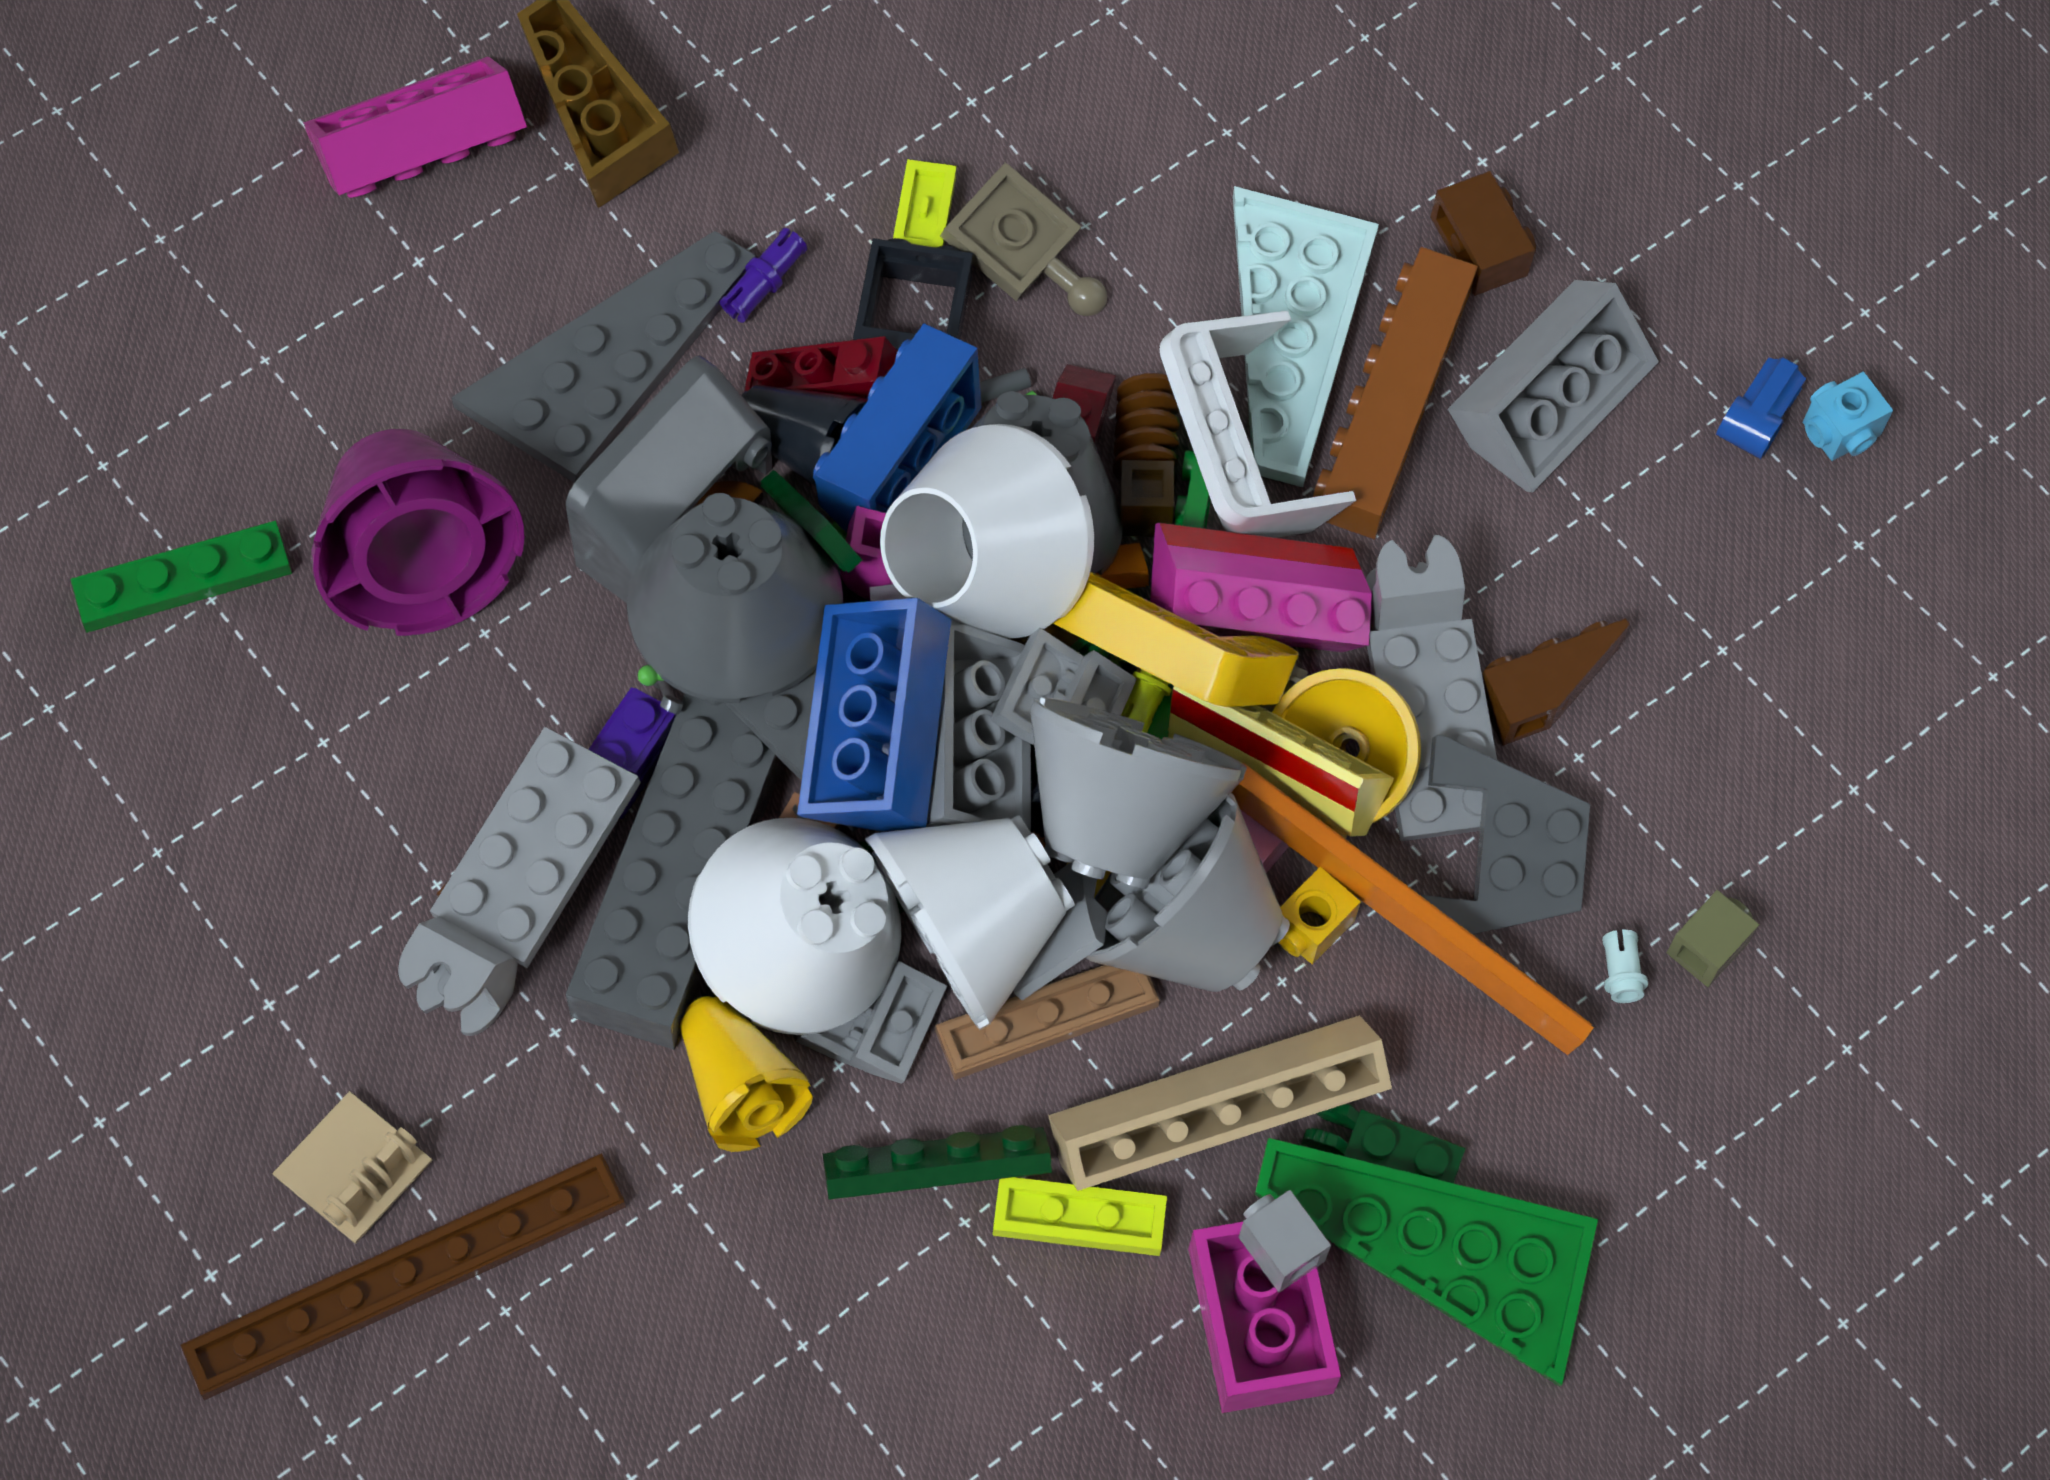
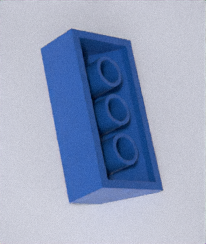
(902, 426)
(875, 714)

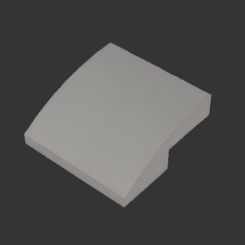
(1061, 673)
(1074, 938)
(889, 1031)

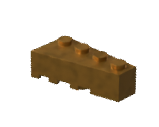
(601, 107)

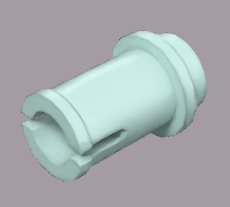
(1624, 970)

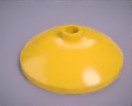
(1364, 708)

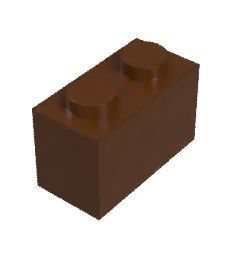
(1483, 230)

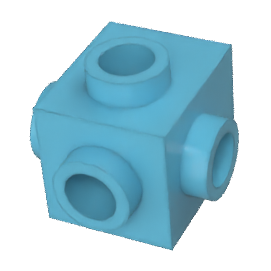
(1846, 416)

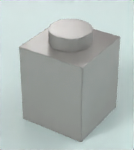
(1283, 1239)

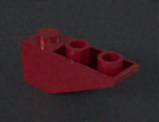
(826, 368)

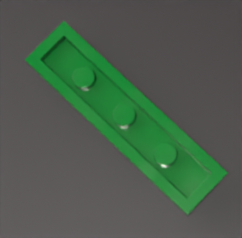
(180, 576)

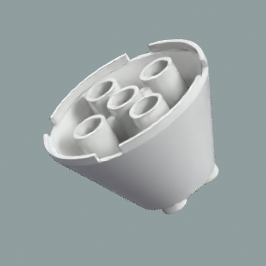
(976, 901)
(794, 926)

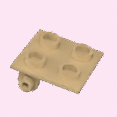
(352, 1167)

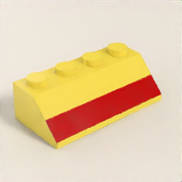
(1307, 769)

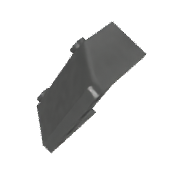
(661, 470)

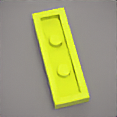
(1080, 1218)

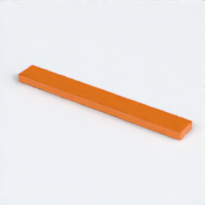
(1411, 913)

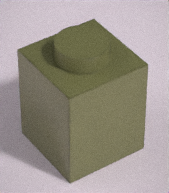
(1713, 937)

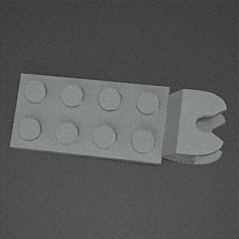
(1435, 666)
(515, 880)

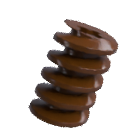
(1146, 421)

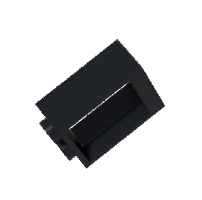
(915, 263)

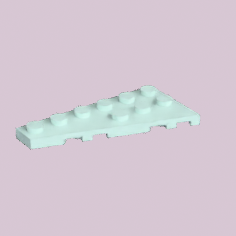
(1314, 269)

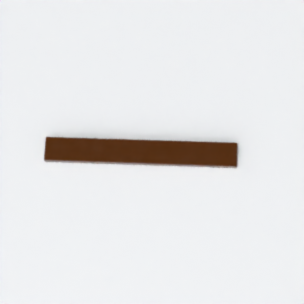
(402, 1276)

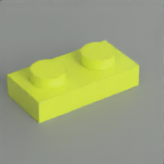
(925, 202)

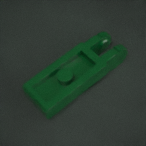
(1386, 1144)

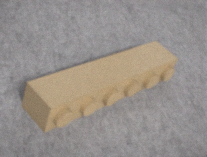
(1219, 1102)

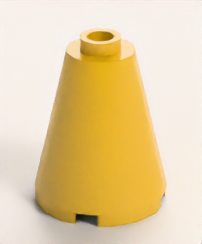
(740, 1076)

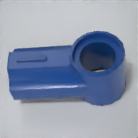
(1758, 415)

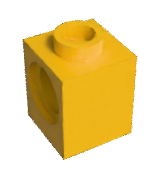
(1329, 900)

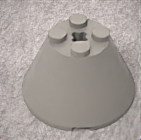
(1119, 793)
(1203, 912)

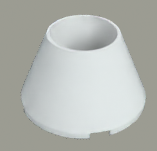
(1024, 525)

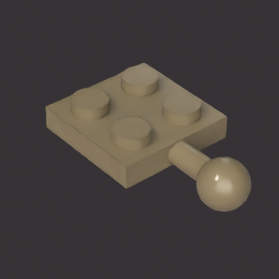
(1018, 238)

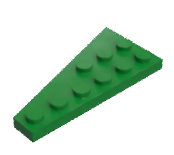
(1472, 1254)

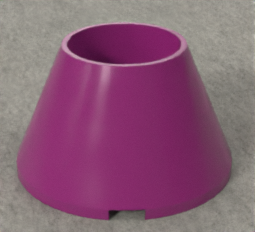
(413, 535)

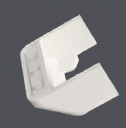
(1218, 436)

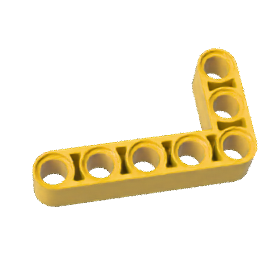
(1210, 667)

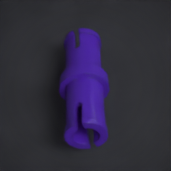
(763, 275)

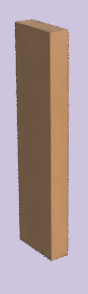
(1046, 1018)

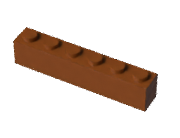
(1398, 388)

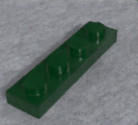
(935, 1163)

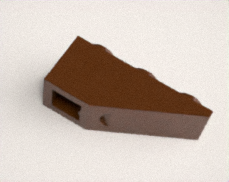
(1537, 688)

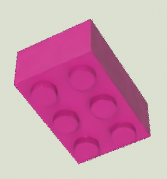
(1260, 1340)

